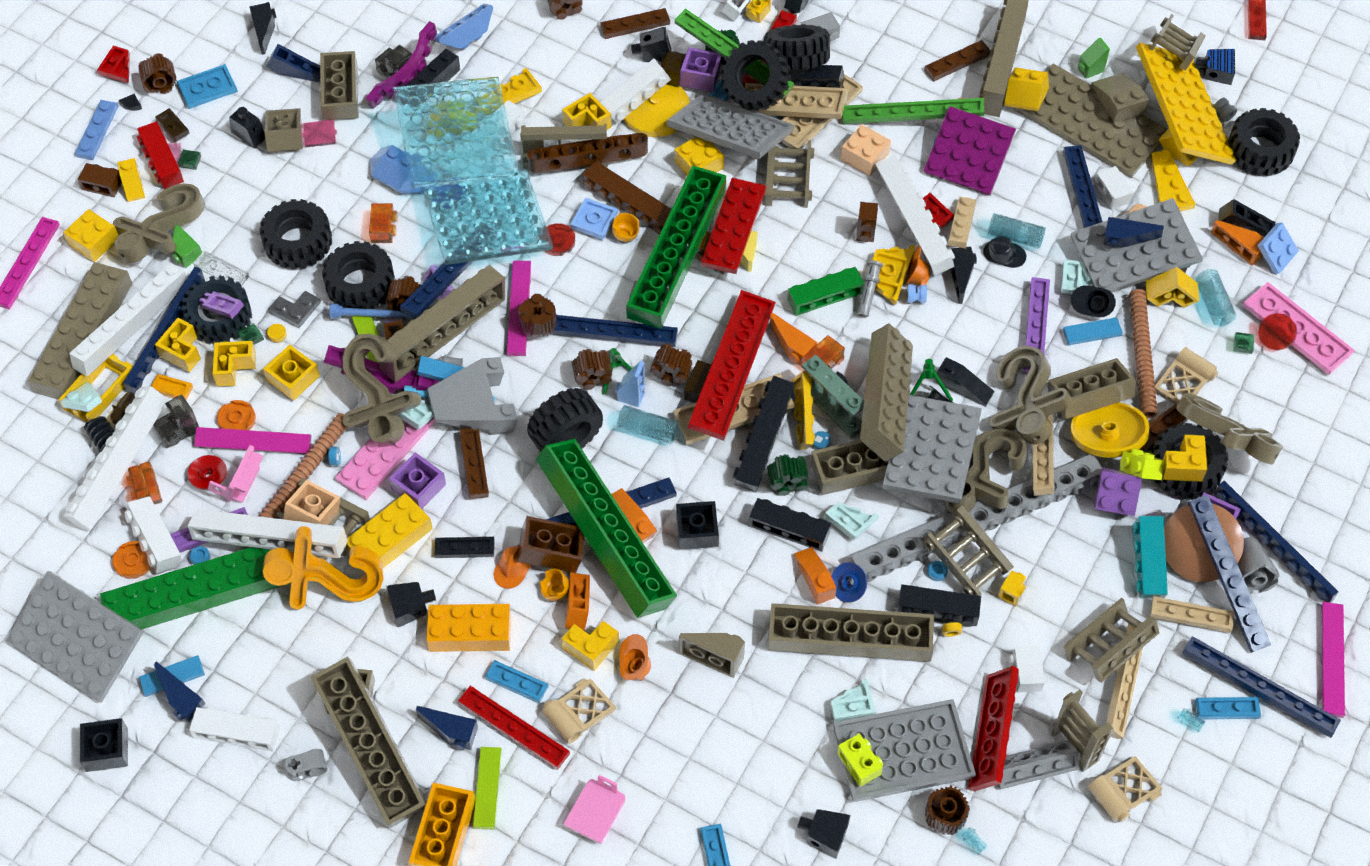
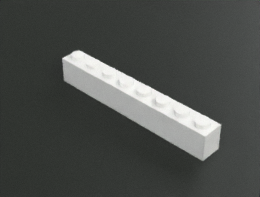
(914, 214)
(127, 320)
(115, 457)
(264, 532)

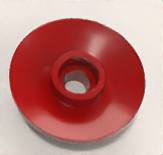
(206, 465)

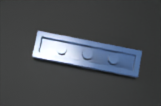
(96, 130)

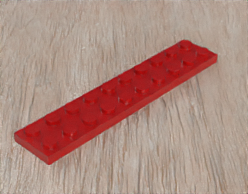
(731, 365)

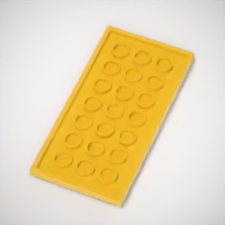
(1185, 105)

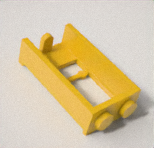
(116, 366)

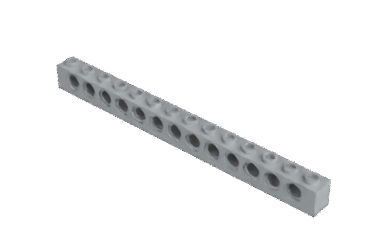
(1086, 466)

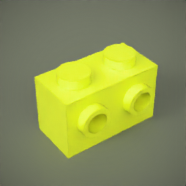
(1142, 464)
(860, 759)

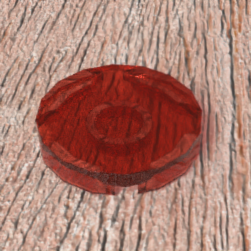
(562, 239)
(1277, 331)

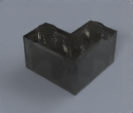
(392, 60)
(177, 424)

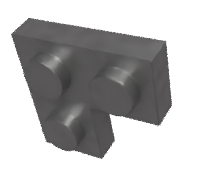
(296, 312)

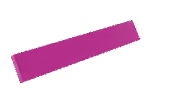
(27, 261)
(519, 292)
(259, 439)
(1333, 659)

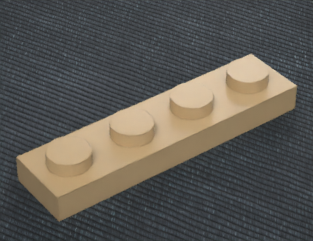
(962, 222)
(1192, 614)

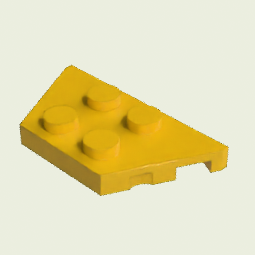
(894, 270)

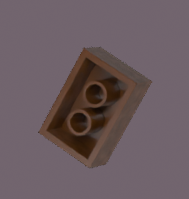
(551, 544)

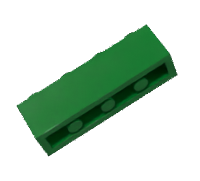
(825, 291)

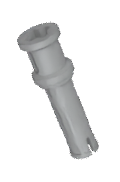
(871, 280)

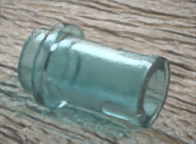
(1191, 719)
(974, 840)

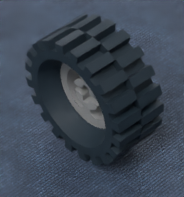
(220, 326)

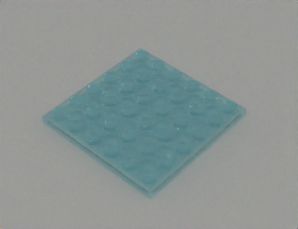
(455, 131)
(487, 218)

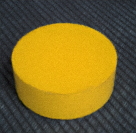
(276, 333)
(952, 629)

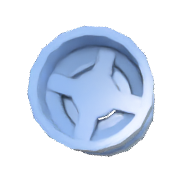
(916, 293)

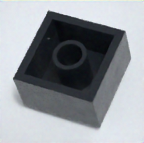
(697, 525)
(103, 745)

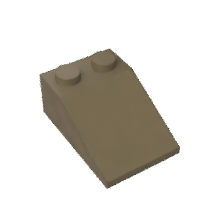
(1121, 97)
(283, 130)
(714, 650)

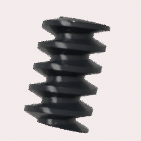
(99, 431)

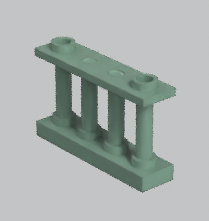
(834, 396)

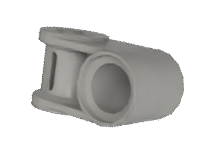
(308, 765)

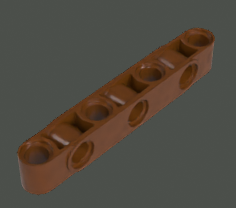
(587, 152)

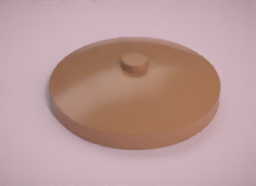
(1186, 549)

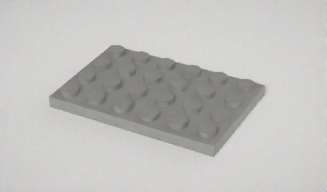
(730, 125)
(1136, 263)
(935, 450)
(75, 636)
(917, 748)

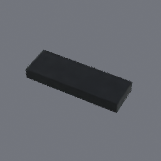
(464, 547)

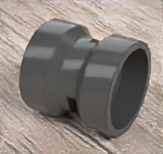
(1225, 109)

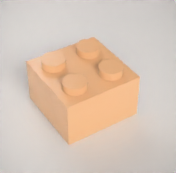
(865, 149)
(312, 505)

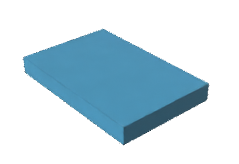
(207, 86)

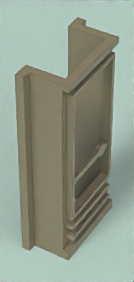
(534, 136)

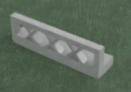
(1039, 766)

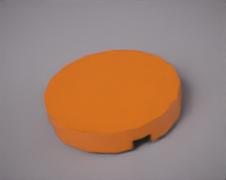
(236, 415)
(130, 560)

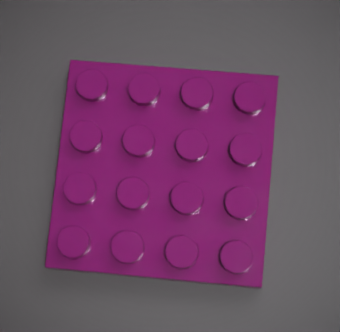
(970, 150)

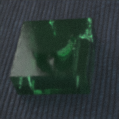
(189, 159)
(251, 333)
(1243, 342)

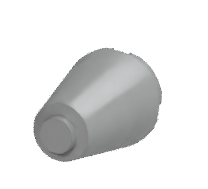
(1257, 567)

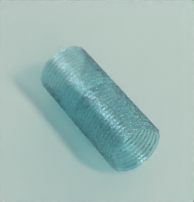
(1011, 228)
(1215, 297)
(652, 425)

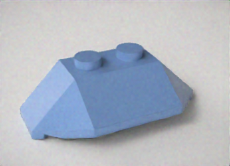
(467, 28)
(391, 168)

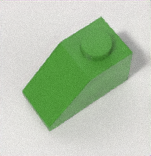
(1094, 59)
(187, 248)

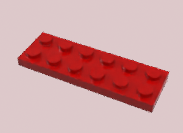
(733, 226)
(994, 728)

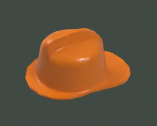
(918, 270)
(509, 571)
(634, 658)

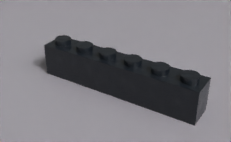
(764, 434)

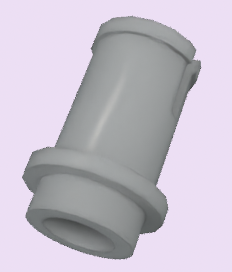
(456, 361)

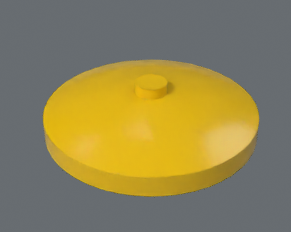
(654, 112)
(1110, 430)

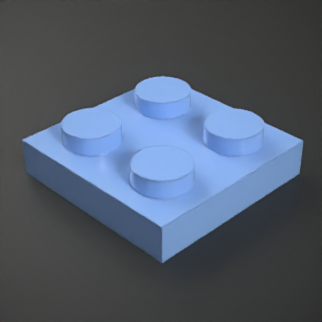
(594, 218)
(1278, 248)

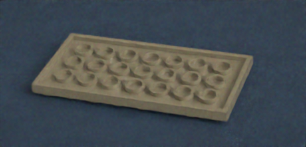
(1078, 116)

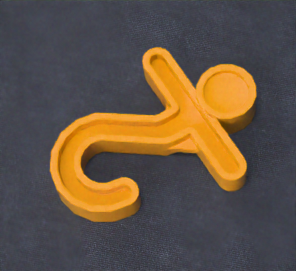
(298, 568)

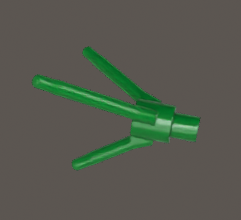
(616, 361)
(929, 372)

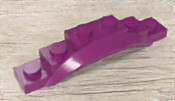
(408, 71)
(334, 357)

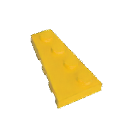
(520, 87)
(1169, 181)
(803, 410)

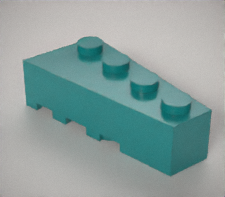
(1150, 556)

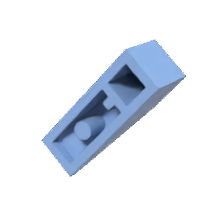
(632, 386)

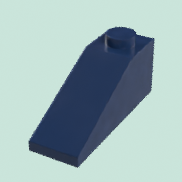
(293, 65)
(1128, 232)
(179, 695)
(454, 729)

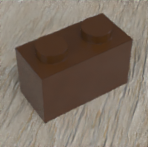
(100, 180)
(867, 222)

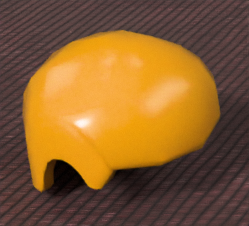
(625, 227)
(554, 585)

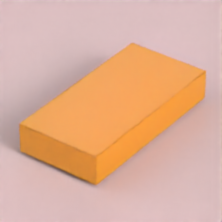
(171, 387)

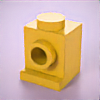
(758, 9)
(1013, 587)

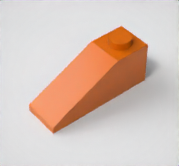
(1240, 240)
(793, 341)
(635, 515)
(816, 575)
(577, 601)

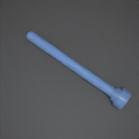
(338, 311)

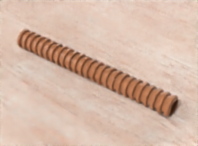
(1143, 353)
(306, 466)

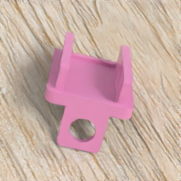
(242, 479)
(596, 809)

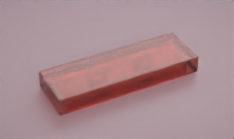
(1257, 20)

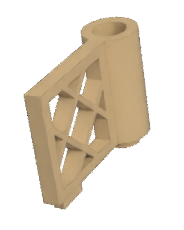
(1189, 364)
(564, 717)
(1111, 795)

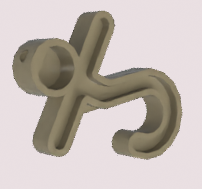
(138, 237)
(1032, 408)
(381, 411)
(1255, 441)
(978, 477)

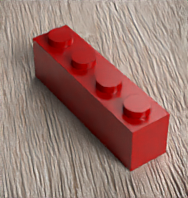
(160, 155)

